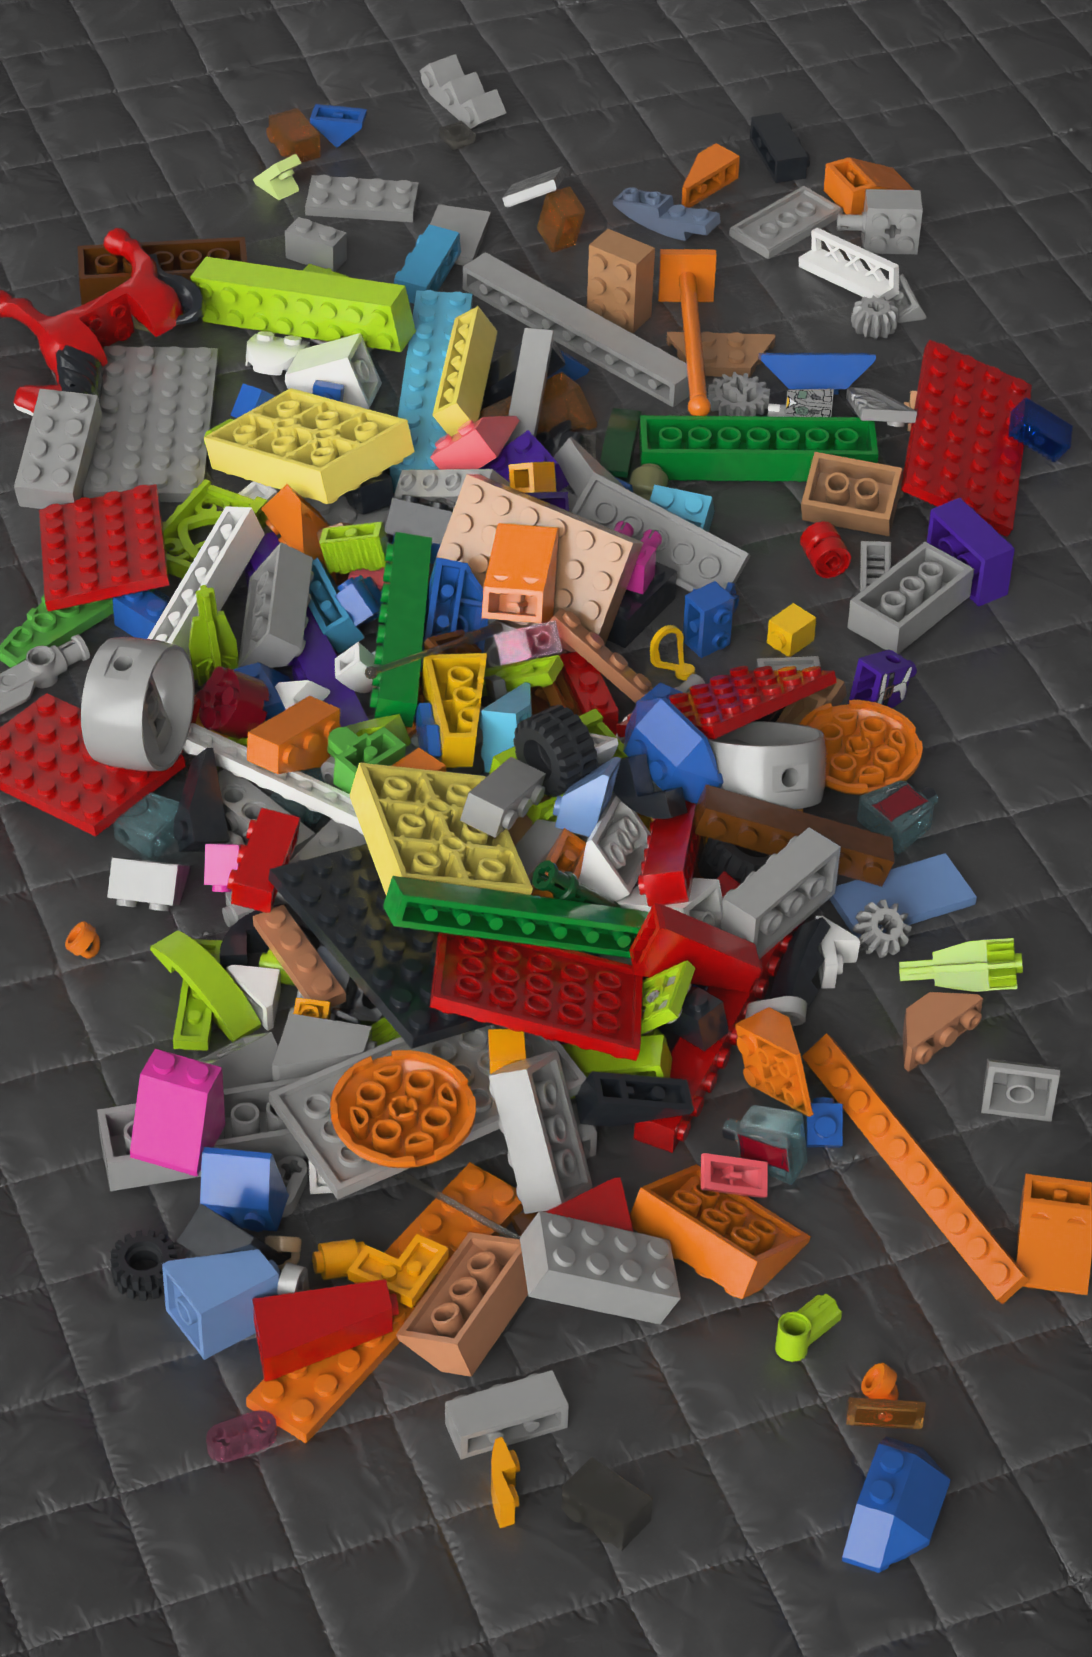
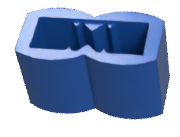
(360, 599)

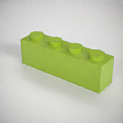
(652, 1061)

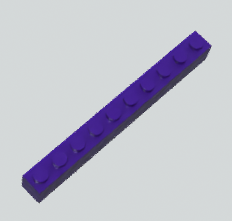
(318, 656)

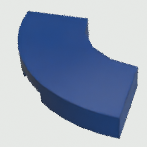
(427, 731)

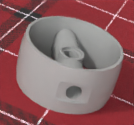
(137, 703)
(773, 763)

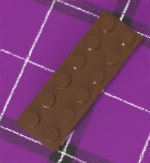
(104, 272)

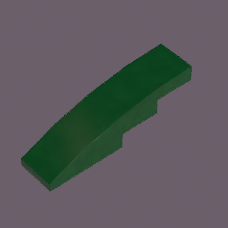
(620, 441)

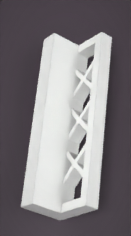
(850, 273)

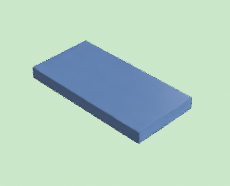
(919, 888)

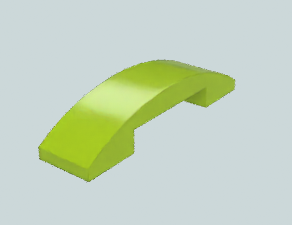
(210, 982)

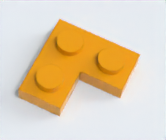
(404, 1276)

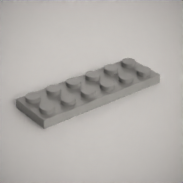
(684, 546)

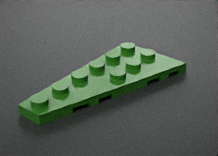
(51, 628)

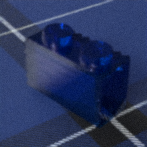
(1040, 430)

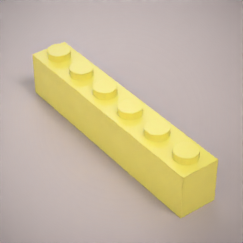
(465, 371)

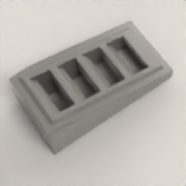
(873, 550)

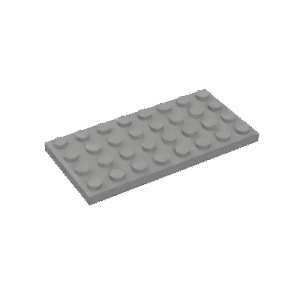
(153, 420)
(306, 1103)

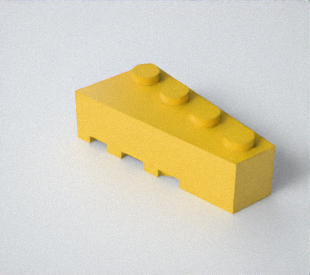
(455, 690)

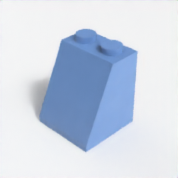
(214, 1296)

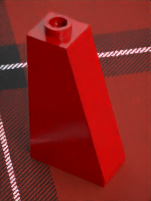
(675, 937)
(319, 1323)

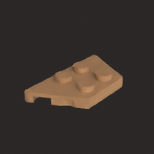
(726, 351)

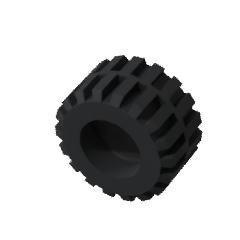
(556, 745)
(732, 859)

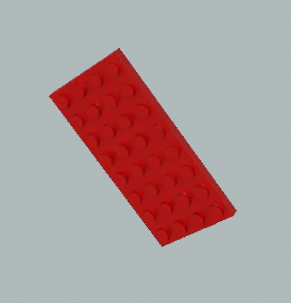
(963, 436)

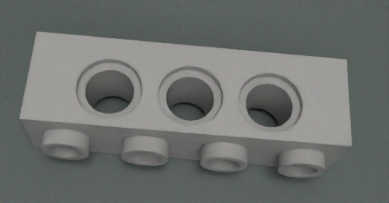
(439, 485)
(244, 801)

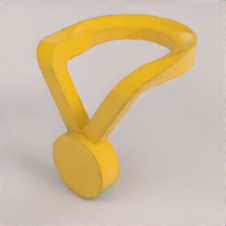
(682, 670)

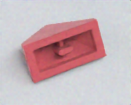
(734, 1175)

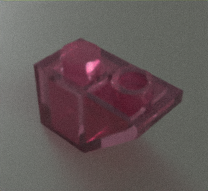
(528, 642)

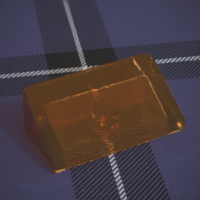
(885, 1413)

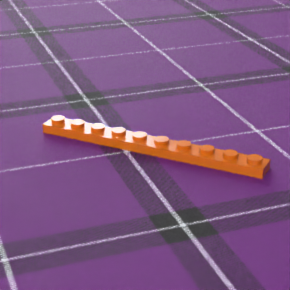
(916, 1169)

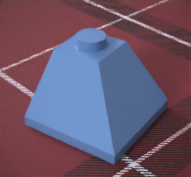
(586, 799)

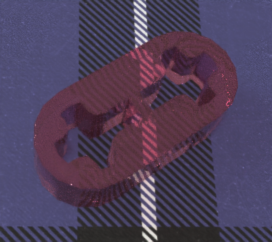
(241, 1436)

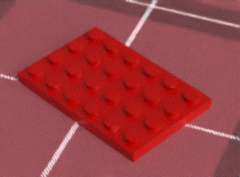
(103, 547)
(744, 697)
(51, 769)
(541, 992)

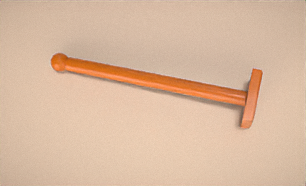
(689, 279)

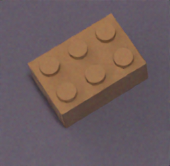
(620, 279)
(852, 493)

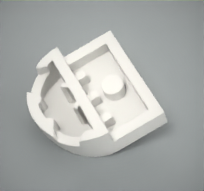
(272, 353)

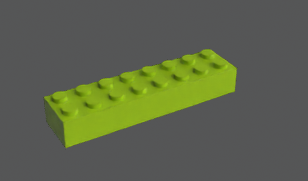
(304, 303)

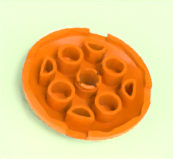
(865, 745)
(403, 1109)

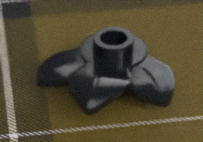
(557, 436)

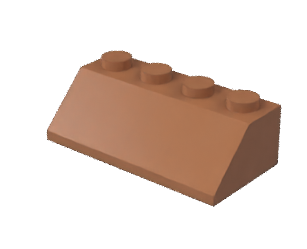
(468, 1304)

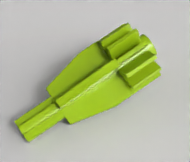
(210, 638)
(969, 966)

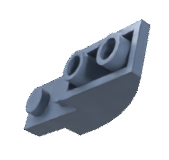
(662, 216)

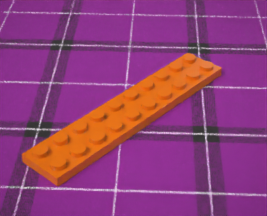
(314, 1393)

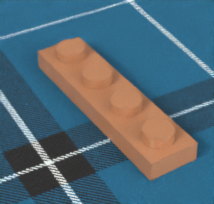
(592, 648)
(298, 956)

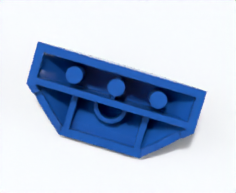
(817, 369)
(453, 601)
(674, 748)
(895, 1506)

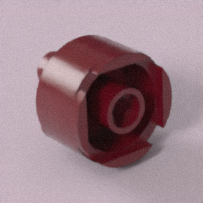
(232, 702)

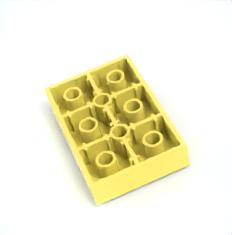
(310, 445)
(417, 830)

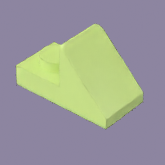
(279, 179)

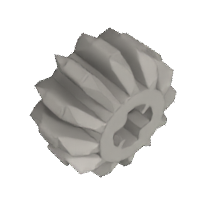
(874, 317)
(889, 920)

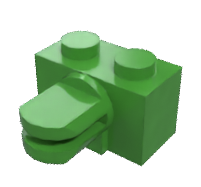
(350, 750)

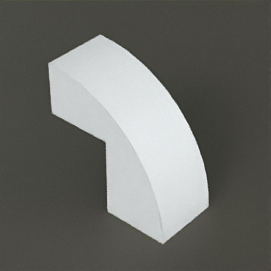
(351, 668)

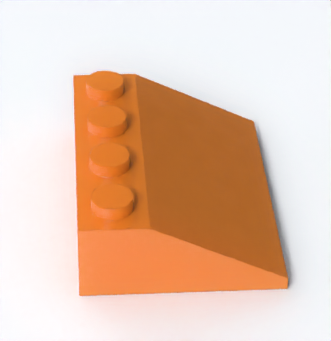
(717, 1232)

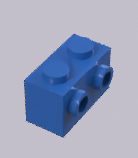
(708, 619)

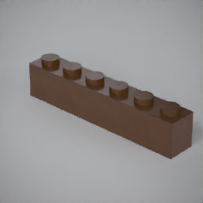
(771, 826)

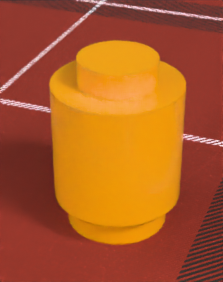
(336, 1257)

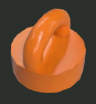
(80, 939)
(880, 1383)

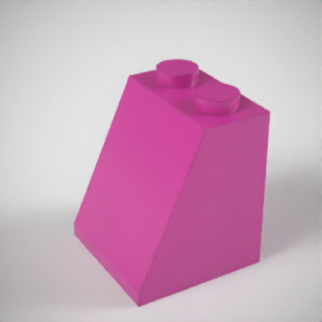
(177, 1112)

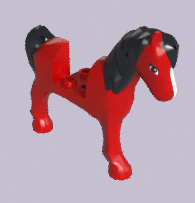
(76, 338)

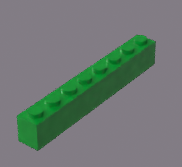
(402, 627)
(512, 917)

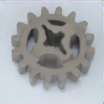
(738, 395)

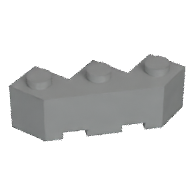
(461, 93)

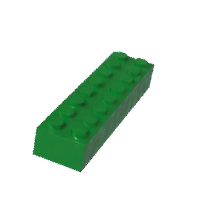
(750, 445)

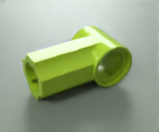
(805, 1326)

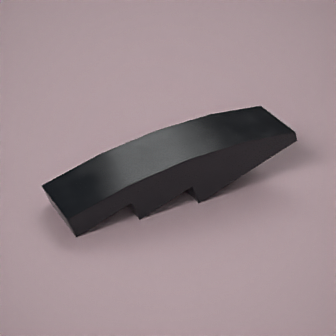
(801, 963)

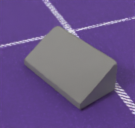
(907, 303)

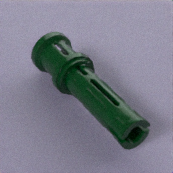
(566, 885)

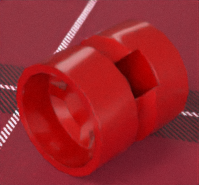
(825, 549)

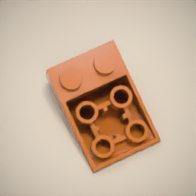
(850, 177)
(296, 522)
(521, 574)
(773, 1059)
(1055, 1234)

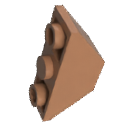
(936, 1023)

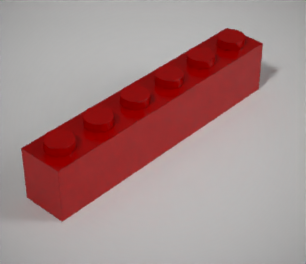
(670, 859)

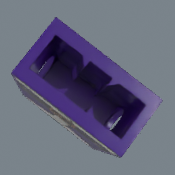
(882, 678)

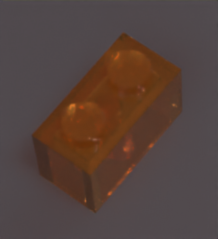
(294, 135)
(561, 219)

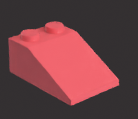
(474, 443)

